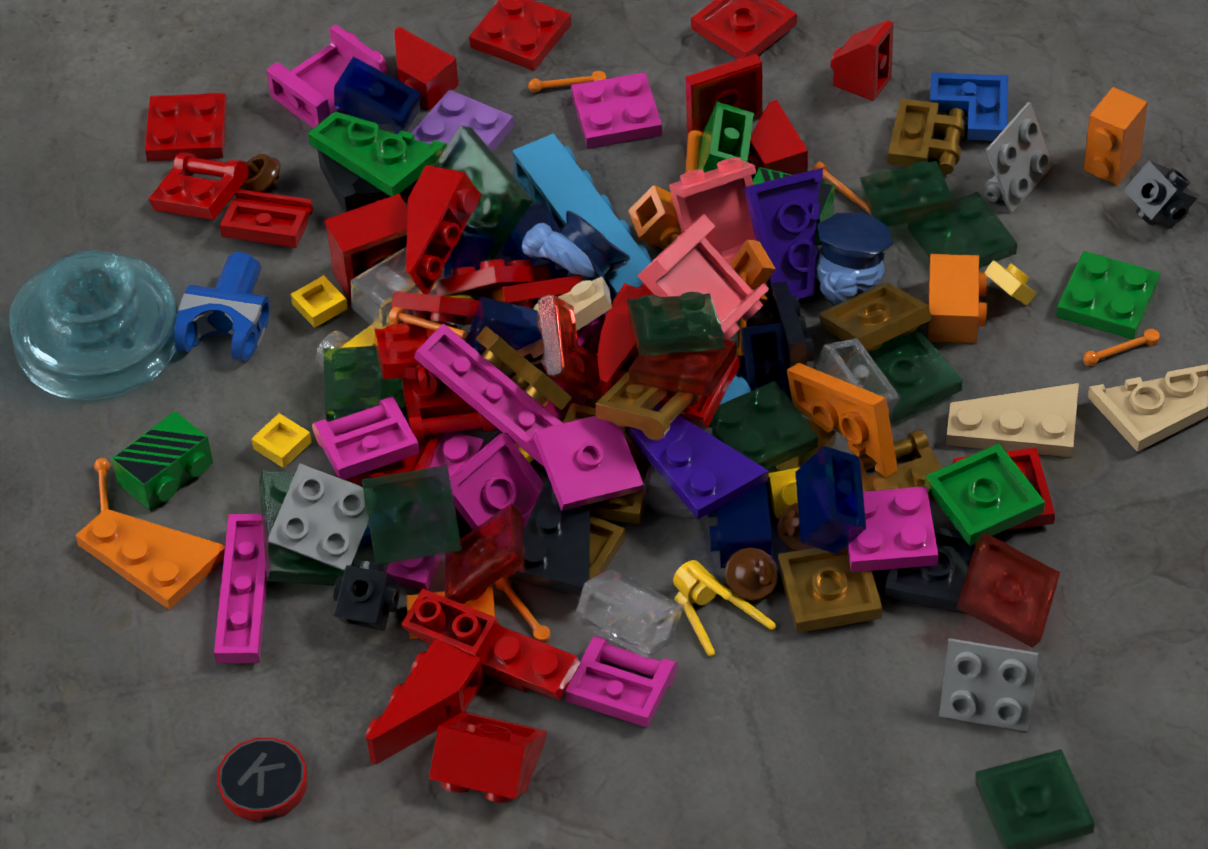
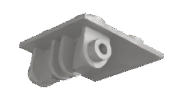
(1017, 159)
(321, 518)
(988, 684)

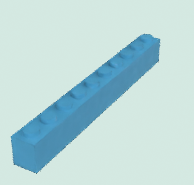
(553, 177)

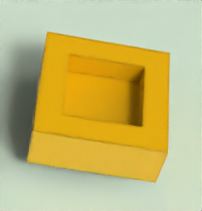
(1012, 281)
(319, 301)
(281, 440)
(782, 490)

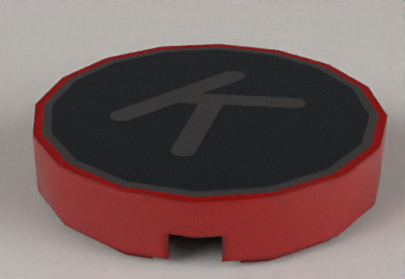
(262, 778)

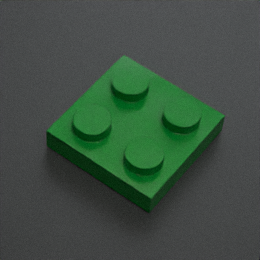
(1108, 295)
(984, 493)

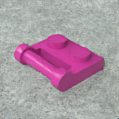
(366, 439)
(616, 690)

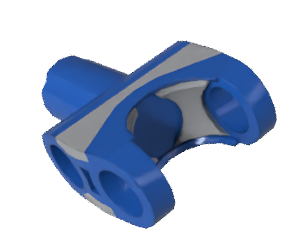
(225, 309)

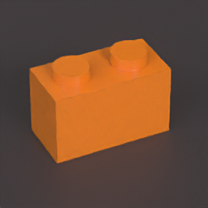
(1115, 136)
(955, 298)

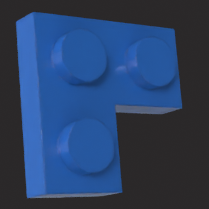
(979, 95)

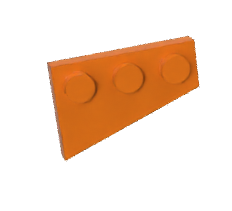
(849, 410)
(149, 555)

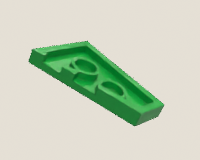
(375, 155)

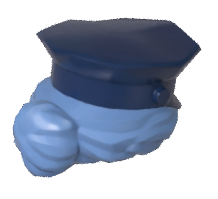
(574, 248)
(850, 255)

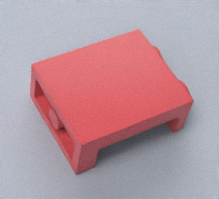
(723, 201)
(696, 266)

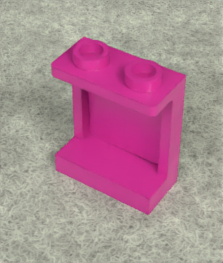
(310, 86)

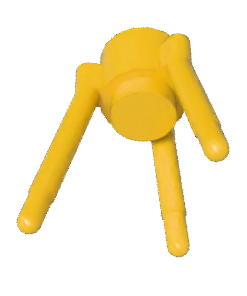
(700, 587)

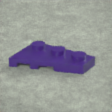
(785, 225)
(699, 466)

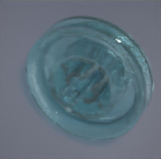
(93, 325)

